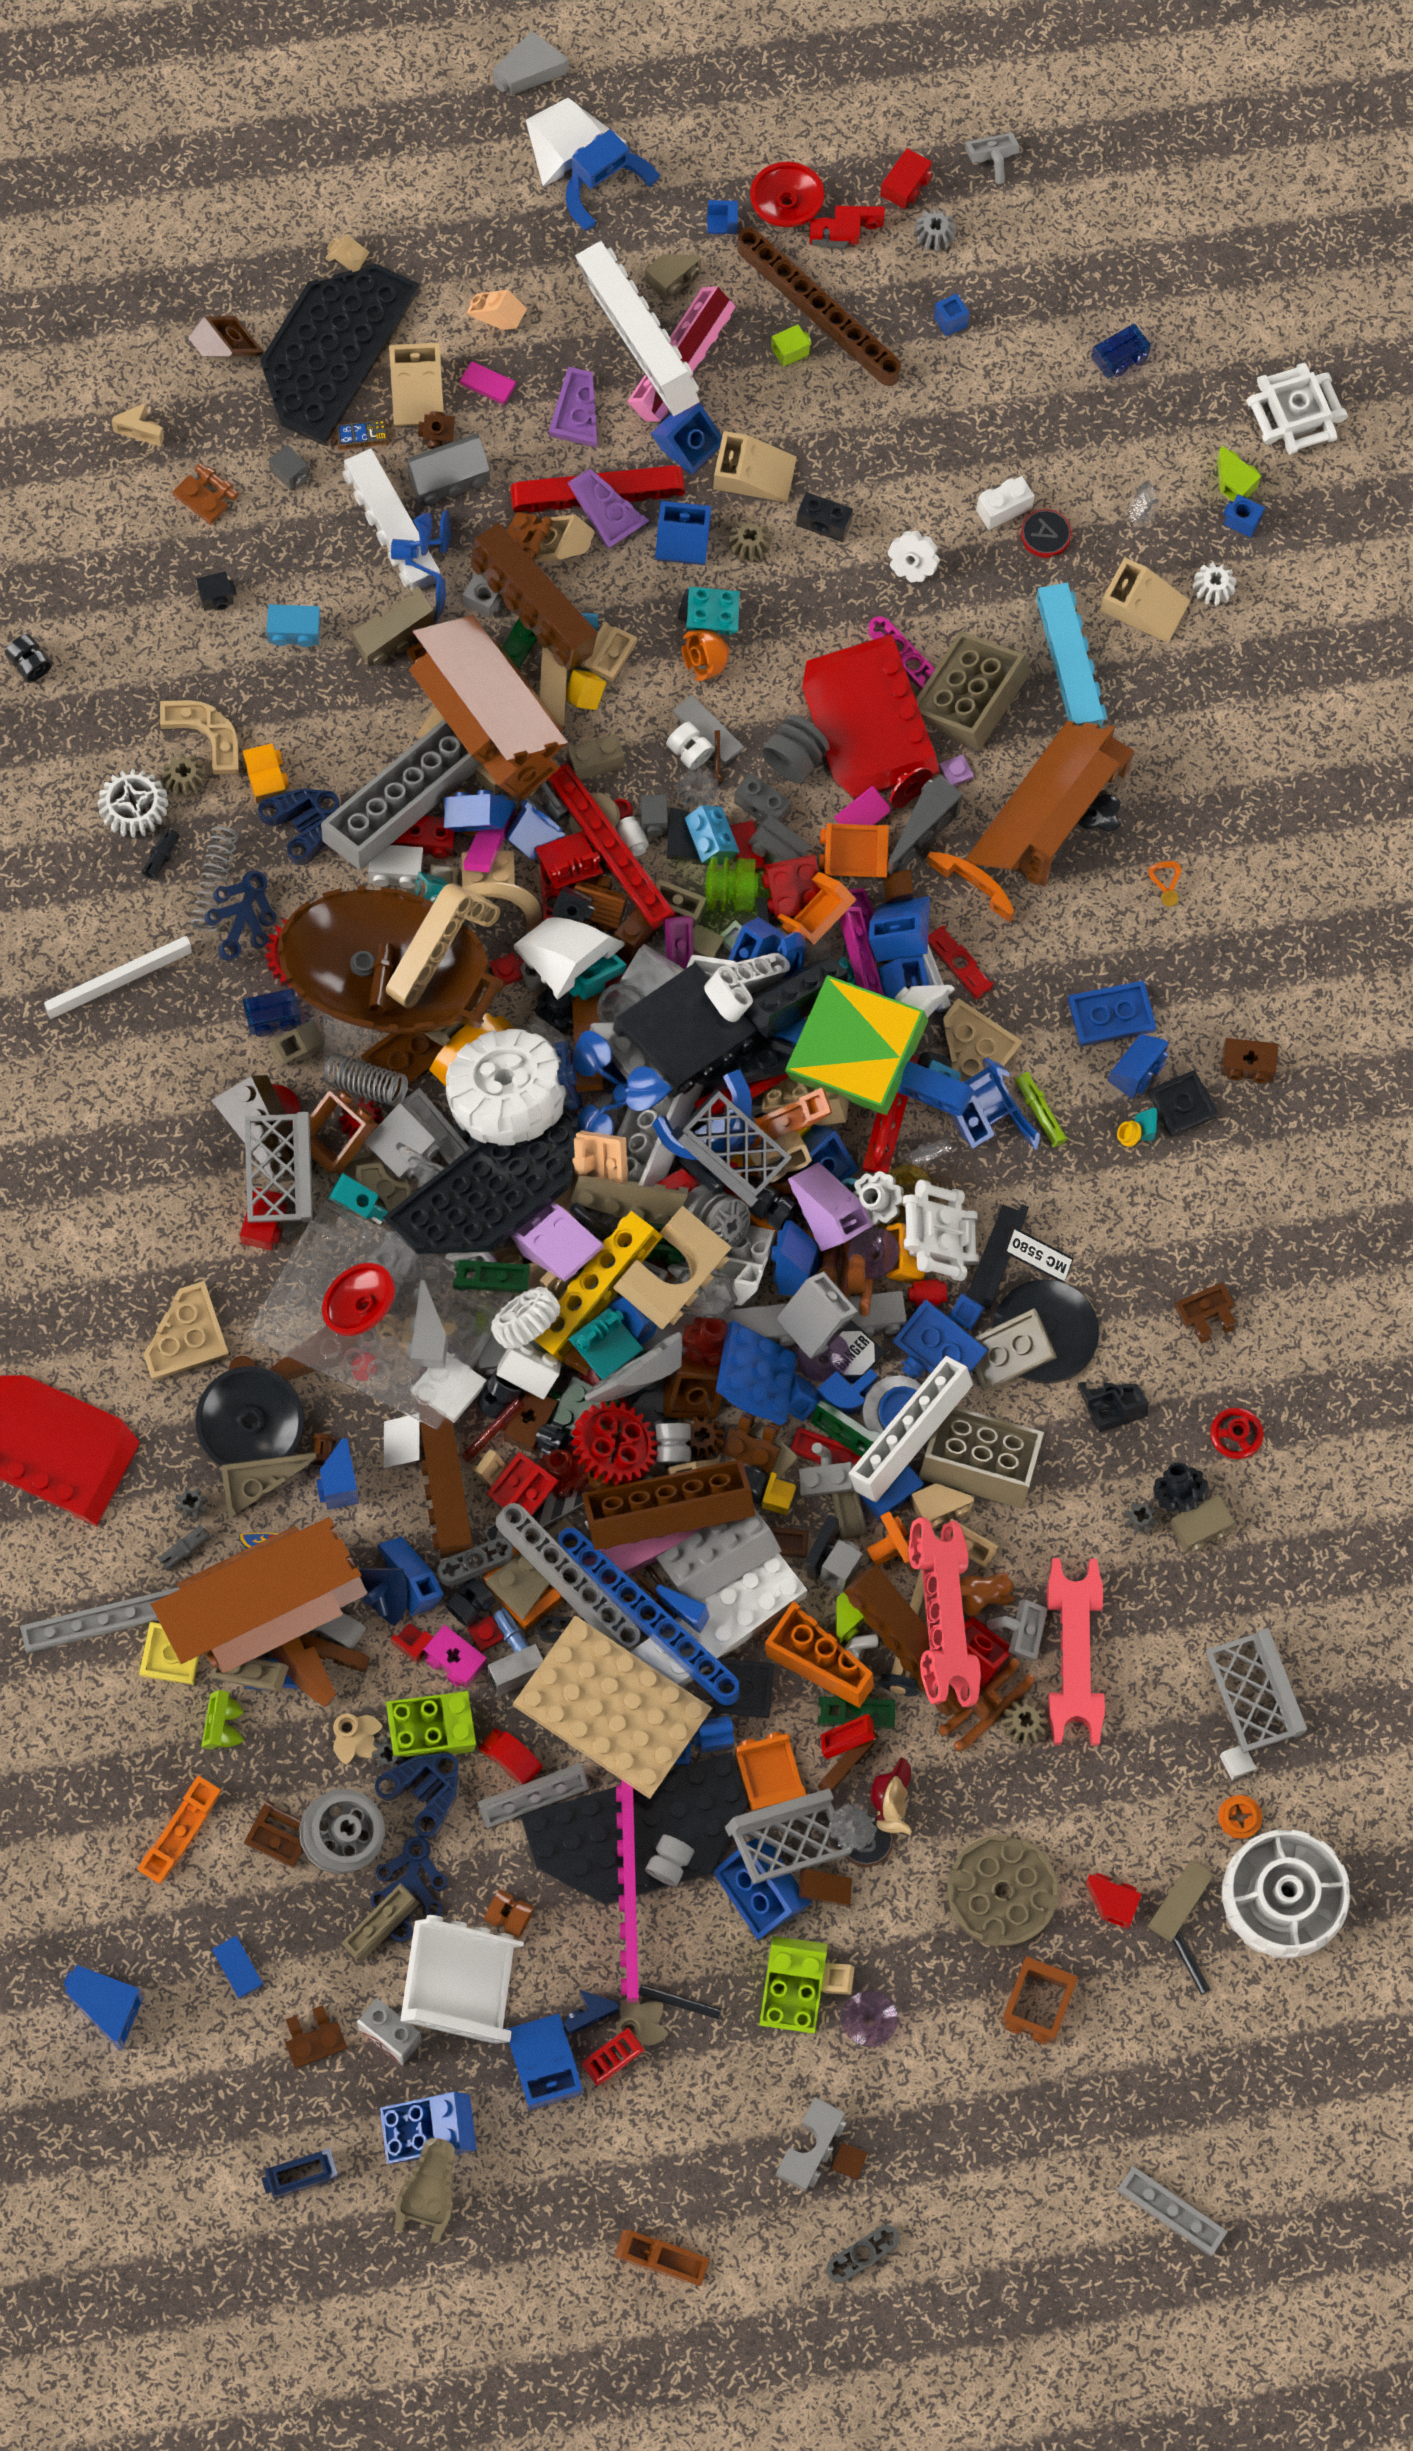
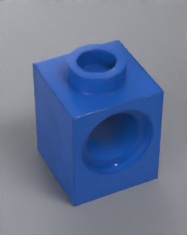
(1245, 506)

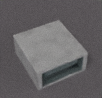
(650, 970)
(514, 1669)

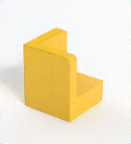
(585, 689)
(778, 1495)

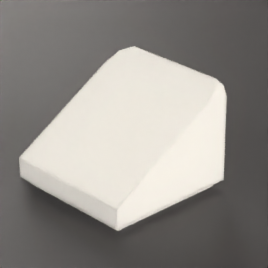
(1237, 1762)

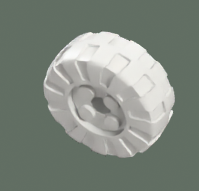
(506, 1087)
(1281, 1923)

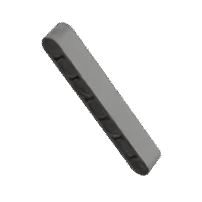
(562, 1564)

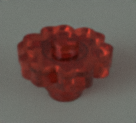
(705, 1340)
(565, 1468)

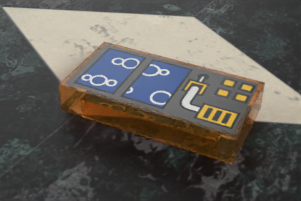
(361, 434)

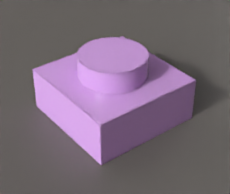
(956, 771)

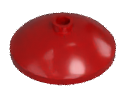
(787, 183)
(358, 1299)

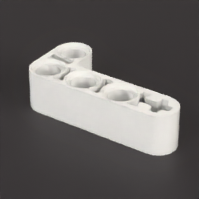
(733, 983)

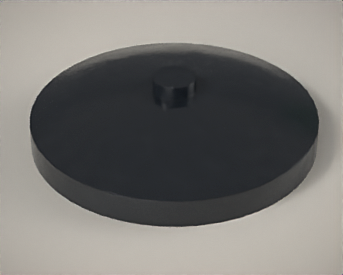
(1067, 1321)
(249, 1416)

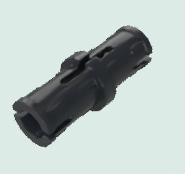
(160, 854)

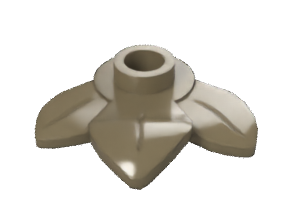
(644, 2020)

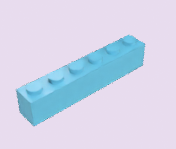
(1069, 655)

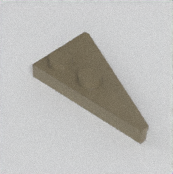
(252, 1479)

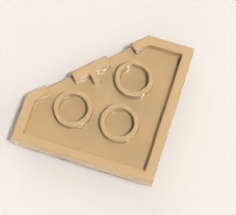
(973, 1037)
(186, 1335)

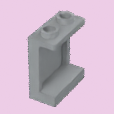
(816, 1314)

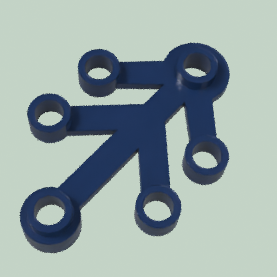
(244, 913)
(567, 1075)
(411, 1880)

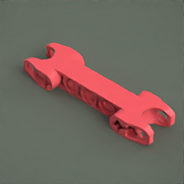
(948, 1657)
(1075, 1699)

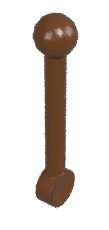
(717, 757)

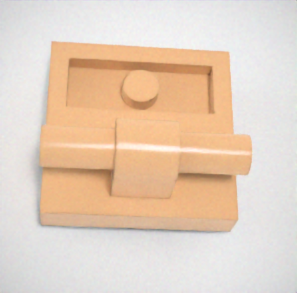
(600, 1156)

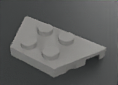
(624, 1051)

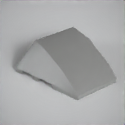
(641, 1372)

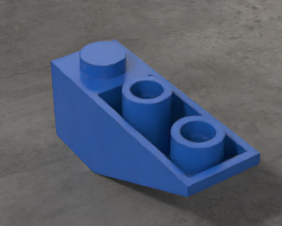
(422, 1584)

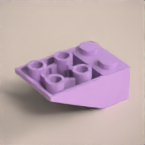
(828, 1206)
(556, 1242)

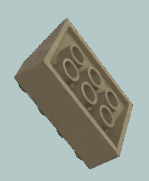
(972, 689)
(982, 1456)

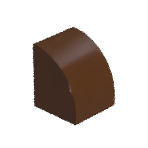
(898, 887)

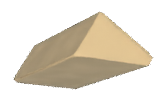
(978, 1547)

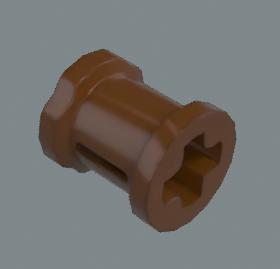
(323, 1447)

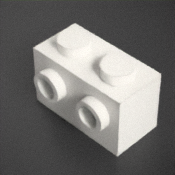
(1005, 502)
(396, 866)
(529, 1369)

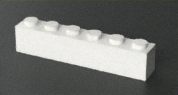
(387, 514)
(910, 1429)

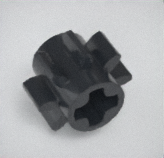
(552, 1438)

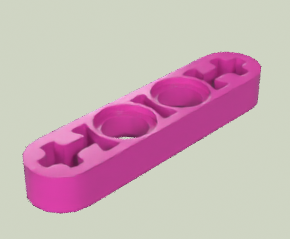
(908, 653)

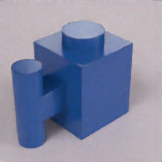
(714, 1735)

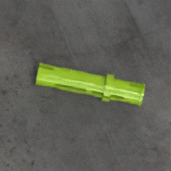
(1036, 1101)

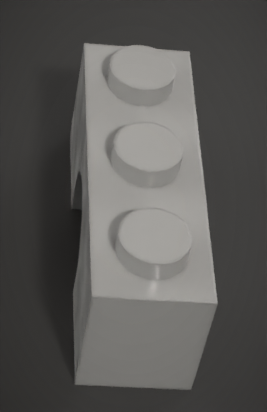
(801, 2168)

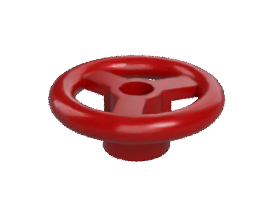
(1243, 1426)

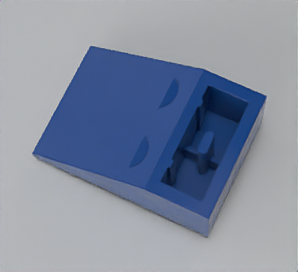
(900, 929)
(544, 2062)
(413, 2122)

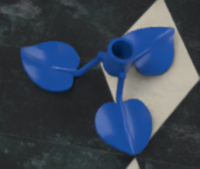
(409, 549)
(642, 1091)

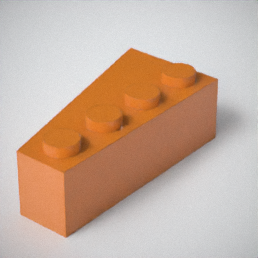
(817, 1656)

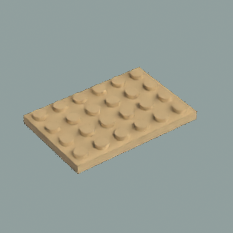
(612, 1706)

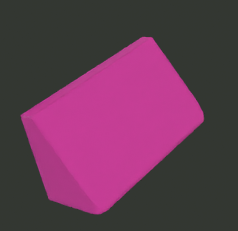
(864, 810)

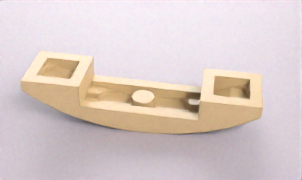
(553, 686)

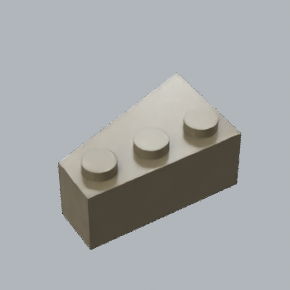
(394, 630)

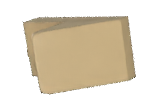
(133, 424)

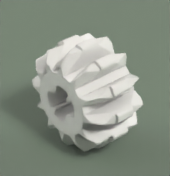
(1212, 591)

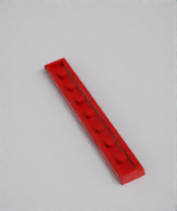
(610, 846)

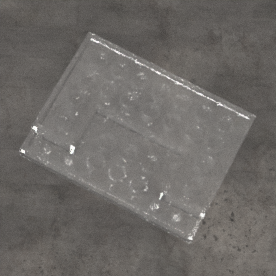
(377, 1358)

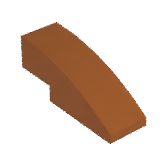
(306, 1670)
(661, 2257)

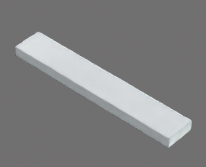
(118, 977)

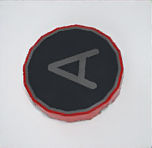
(1046, 533)

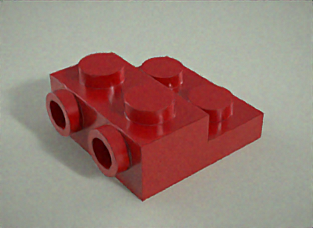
(790, 885)

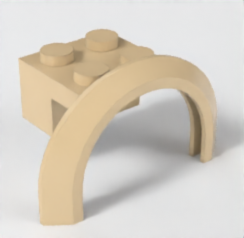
(501, 884)

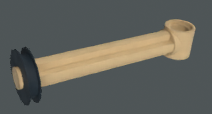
(901, 1680)

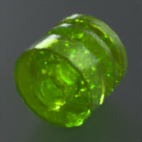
(732, 884)

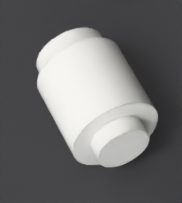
(633, 835)

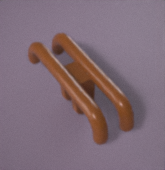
(854, 1280)
(988, 1706)

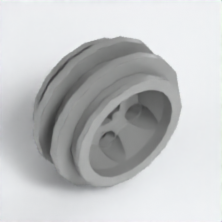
(370, 1822)

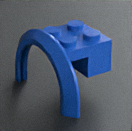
(595, 164)
(761, 938)
(741, 1099)
(990, 1104)

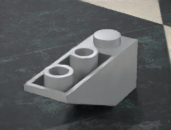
(429, 1339)

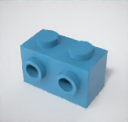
(293, 625)
(711, 834)

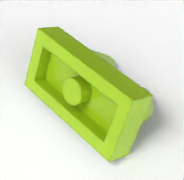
(216, 1732)

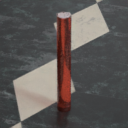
(492, 1430)

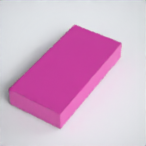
(487, 383)

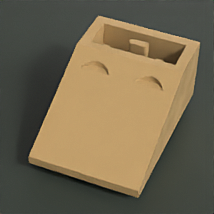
(415, 382)
(753, 468)
(1144, 601)
(789, 1092)

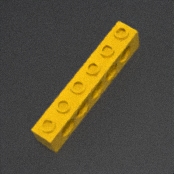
(595, 1300)

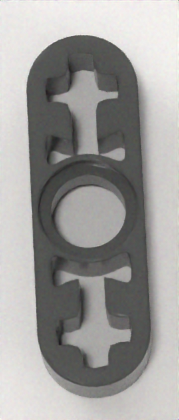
(454, 1561)
(884, 2248)

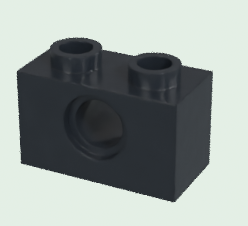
(824, 517)

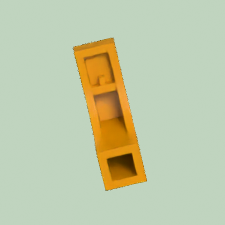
(461, 1038)

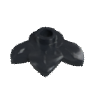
(1103, 814)

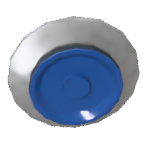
(886, 1401)

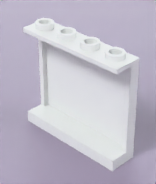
(458, 1979)

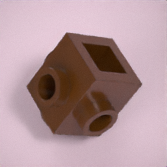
(440, 422)

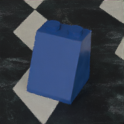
(105, 2002)

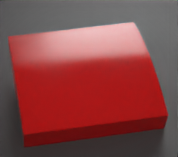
(523, 1484)

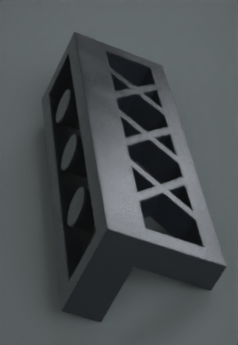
(994, 1260)

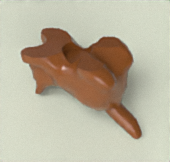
(980, 1591)

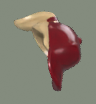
(888, 1798)

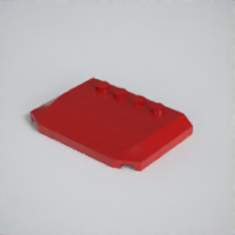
(868, 716)
(61, 1447)

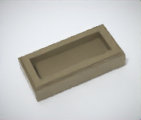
(849, 1514)

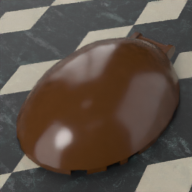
(327, 933)

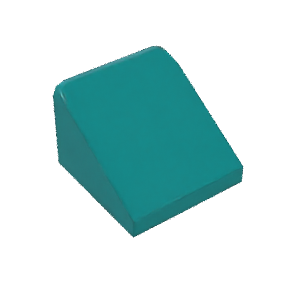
(1148, 1123)

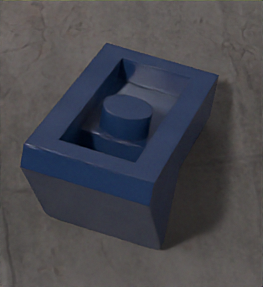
(597, 2010)

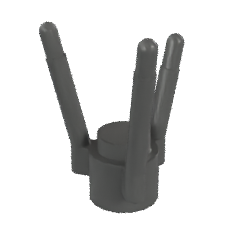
(554, 806)

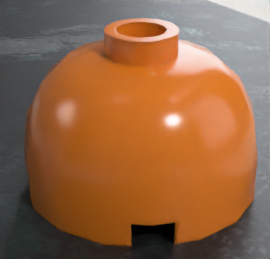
(707, 649)

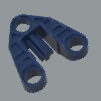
(309, 823)
(410, 1772)

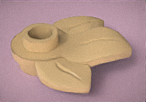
(358, 1740)

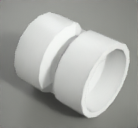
(689, 744)

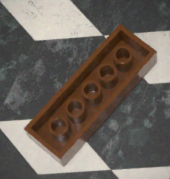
(533, 597)
(668, 1504)

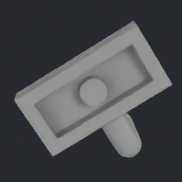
(993, 148)
(827, 1477)
(1026, 1629)

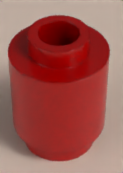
(931, 1290)

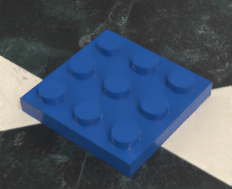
(756, 1372)

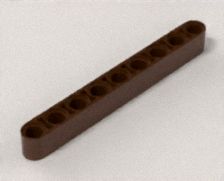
(816, 296)

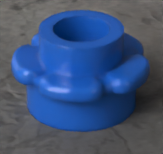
(912, 1368)

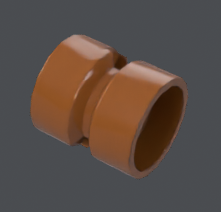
(517, 1919)

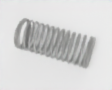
(341, 1070)

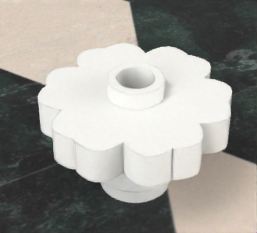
(913, 556)
(889, 1197)

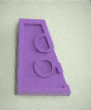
(575, 409)
(606, 510)

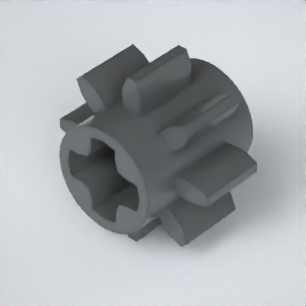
(183, 1506)
(1147, 1520)
(383, 1755)

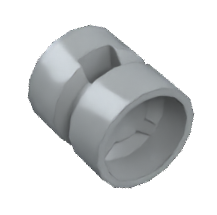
(673, 1443)
(668, 1862)

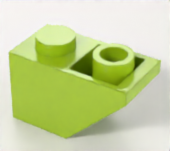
(1235, 475)
(847, 1619)

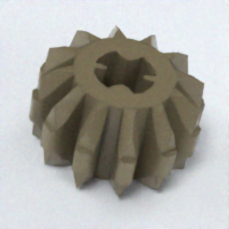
(749, 547)
(194, 776)
(1036, 1722)

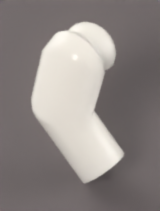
(862, 1642)

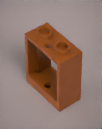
(319, 1151)
(1047, 1973)

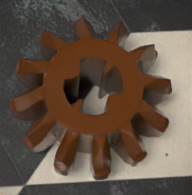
(711, 1441)

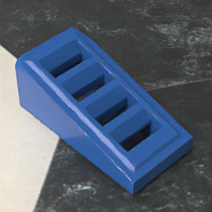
(688, 1609)

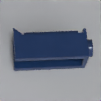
(272, 2184)

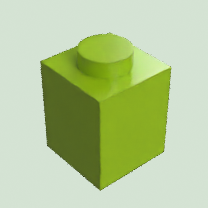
(791, 345)

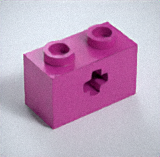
(449, 1643)

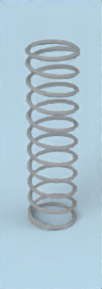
(195, 925)

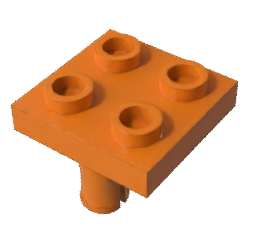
(893, 1545)

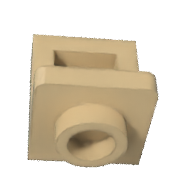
(347, 252)

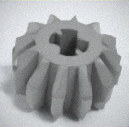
(943, 231)

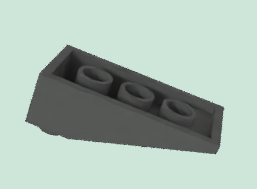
(932, 814)

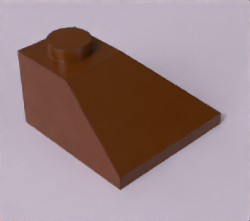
(223, 338)
(691, 1391)

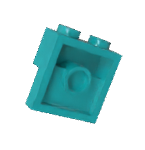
(593, 978)

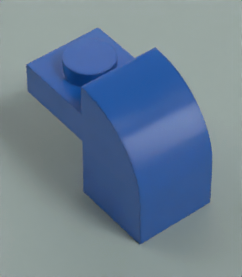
(843, 1395)

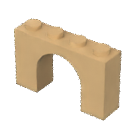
(662, 1300)

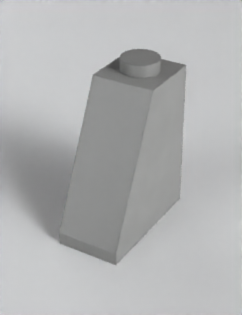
(529, 65)

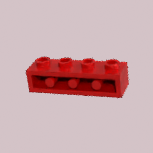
(430, 835)

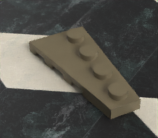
(649, 1203)
(520, 1583)

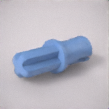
(510, 1630)

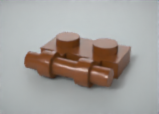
(200, 499)
(529, 531)

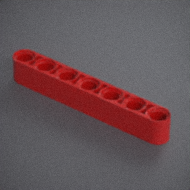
(629, 484)

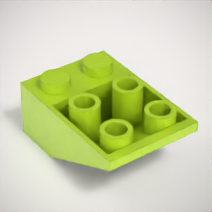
(431, 1725)
(793, 1984)

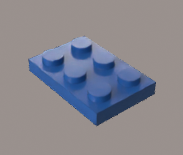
(1111, 1013)
(933, 1335)

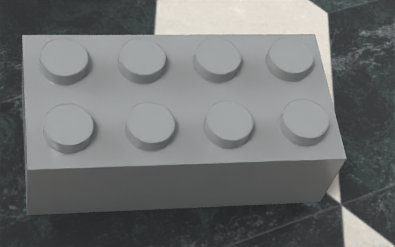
(718, 1556)

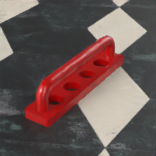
(883, 1136)

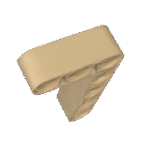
(435, 937)

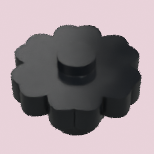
(556, 1012)
(1180, 1488)

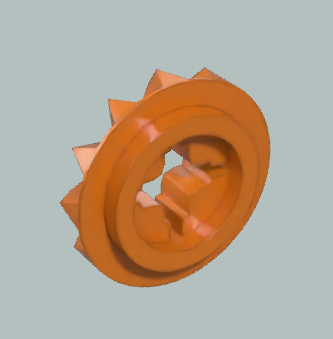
(1245, 1806)

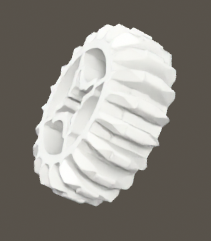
(154, 795)
(525, 1317)

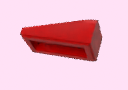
(593, 2070)

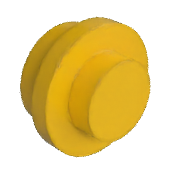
(1129, 1133)

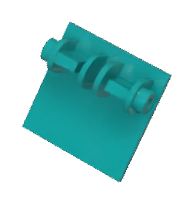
(713, 610)
(606, 1343)

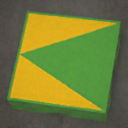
(856, 1044)

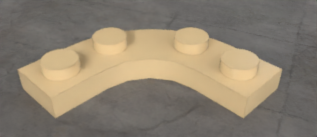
(209, 722)

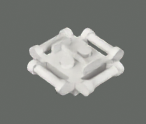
(1297, 407)
(940, 1231)

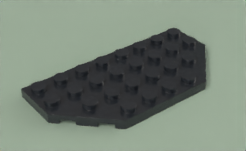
(332, 346)
(488, 1193)
(580, 1836)

